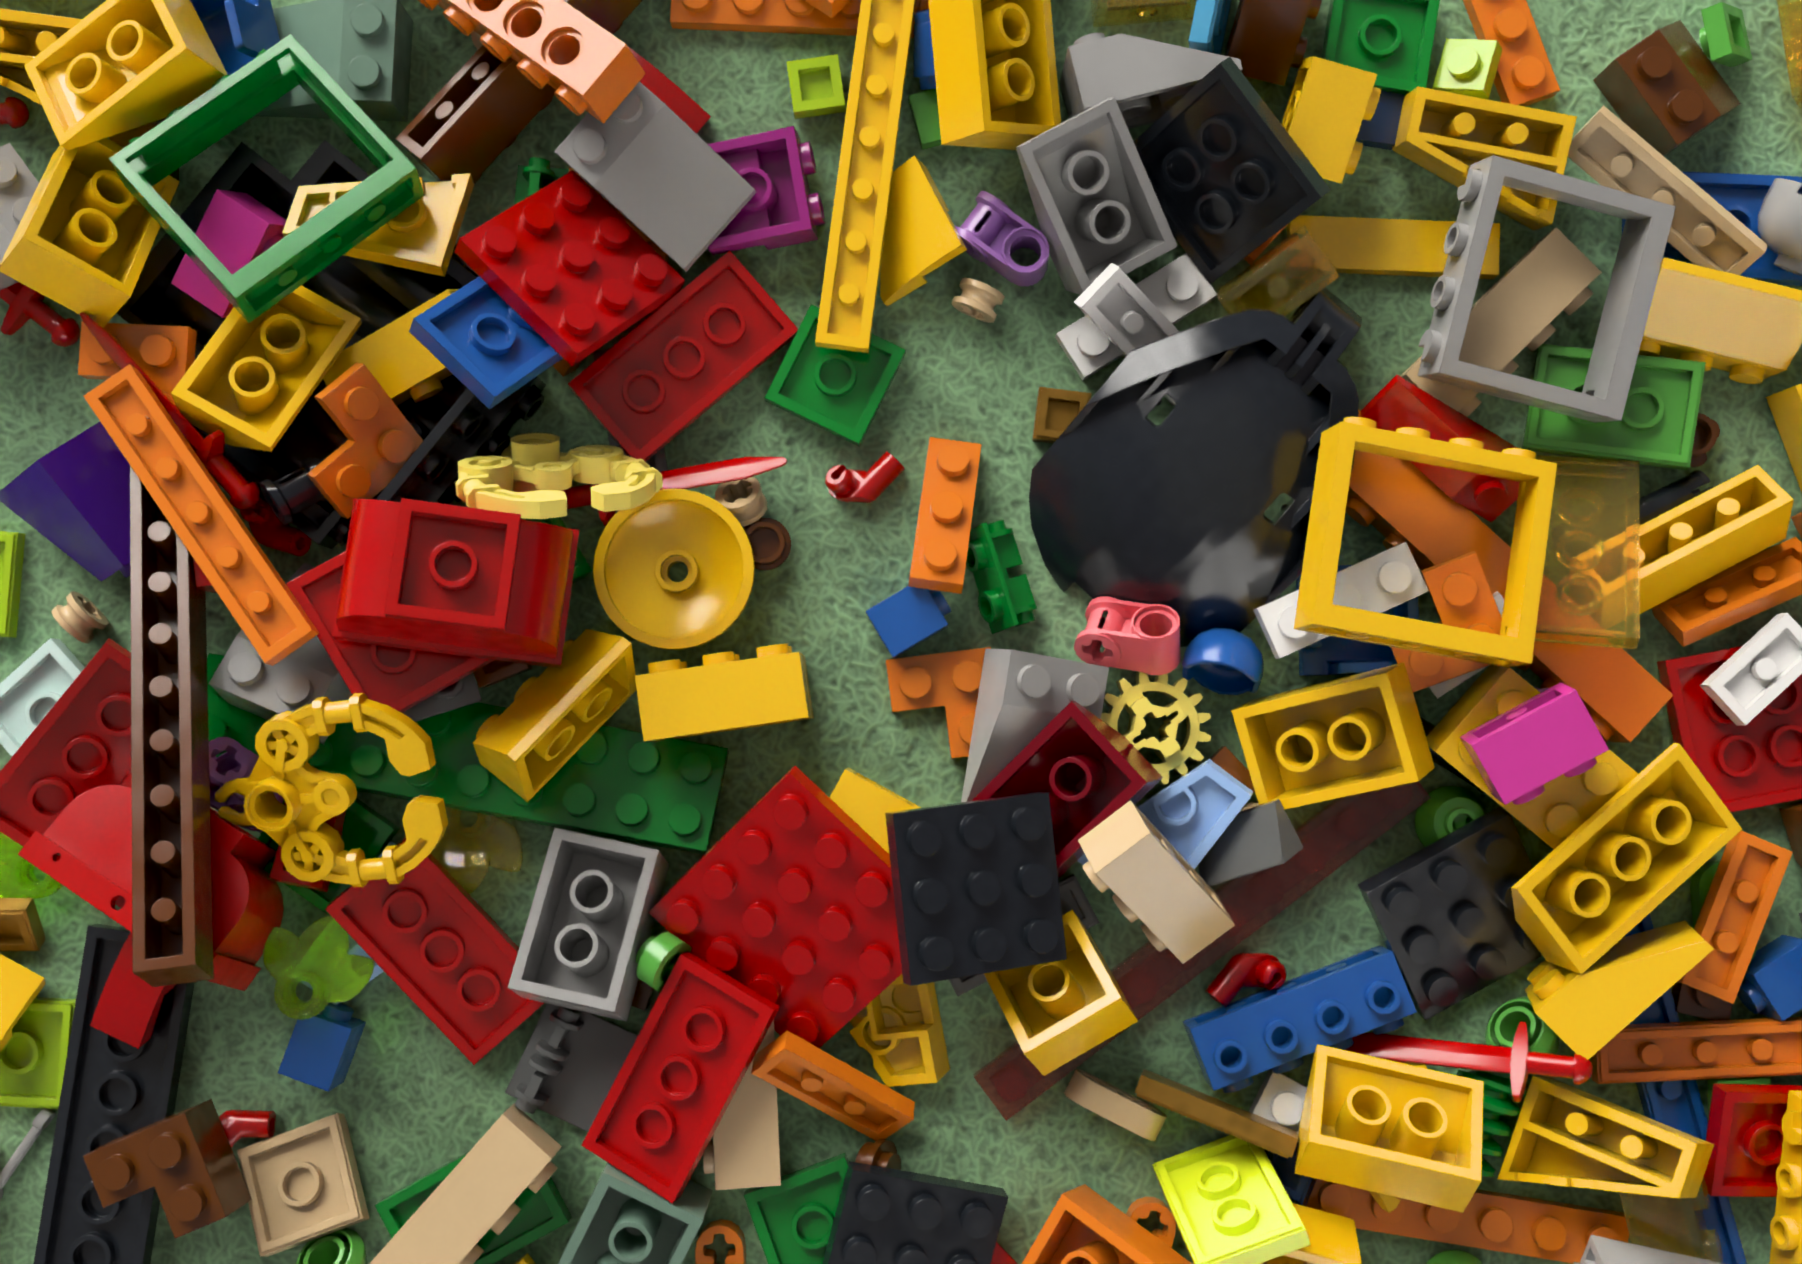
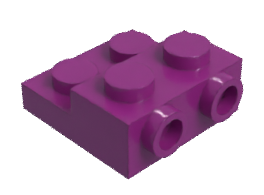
(782, 208)

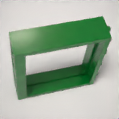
(317, 241)

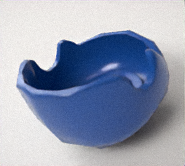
(1224, 662)

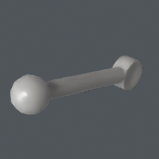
(40, 1122)

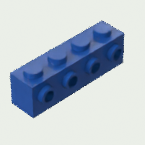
(1287, 1023)

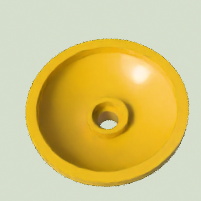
(636, 561)

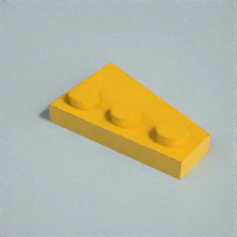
(414, 239)

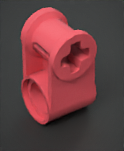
(1133, 636)

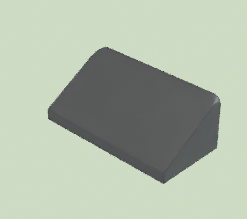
(1251, 843)

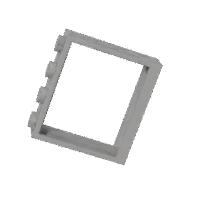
(1624, 308)

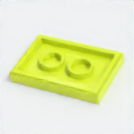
(1230, 1204)

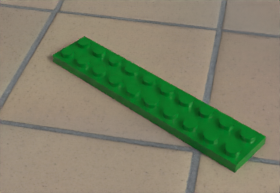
(609, 788)

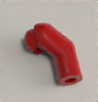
(863, 485)
(272, 532)
(1246, 971)
(248, 1124)

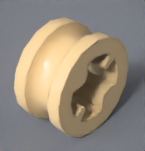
(978, 300)
(743, 499)
(79, 617)

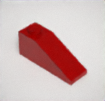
(1406, 405)

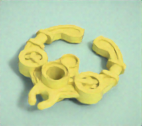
(540, 472)

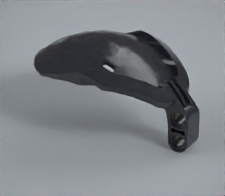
(1183, 503)

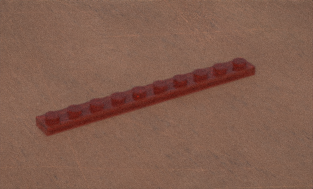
(1251, 901)

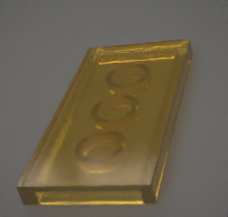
(1592, 555)

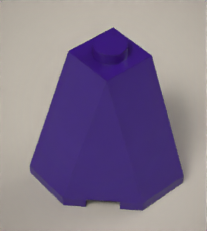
(79, 501)

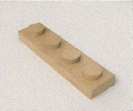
(1700, 225)

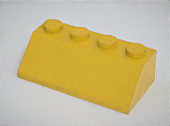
(1622, 862)

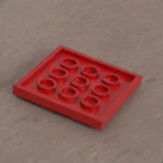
(793, 909)

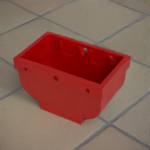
(456, 581)
(92, 857)

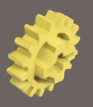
(1180, 709)

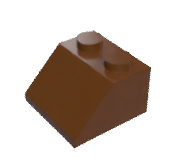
(1666, 88)

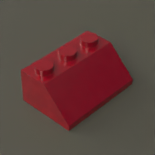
(1085, 771)

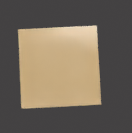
(303, 1184)

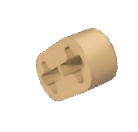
(1115, 1105)

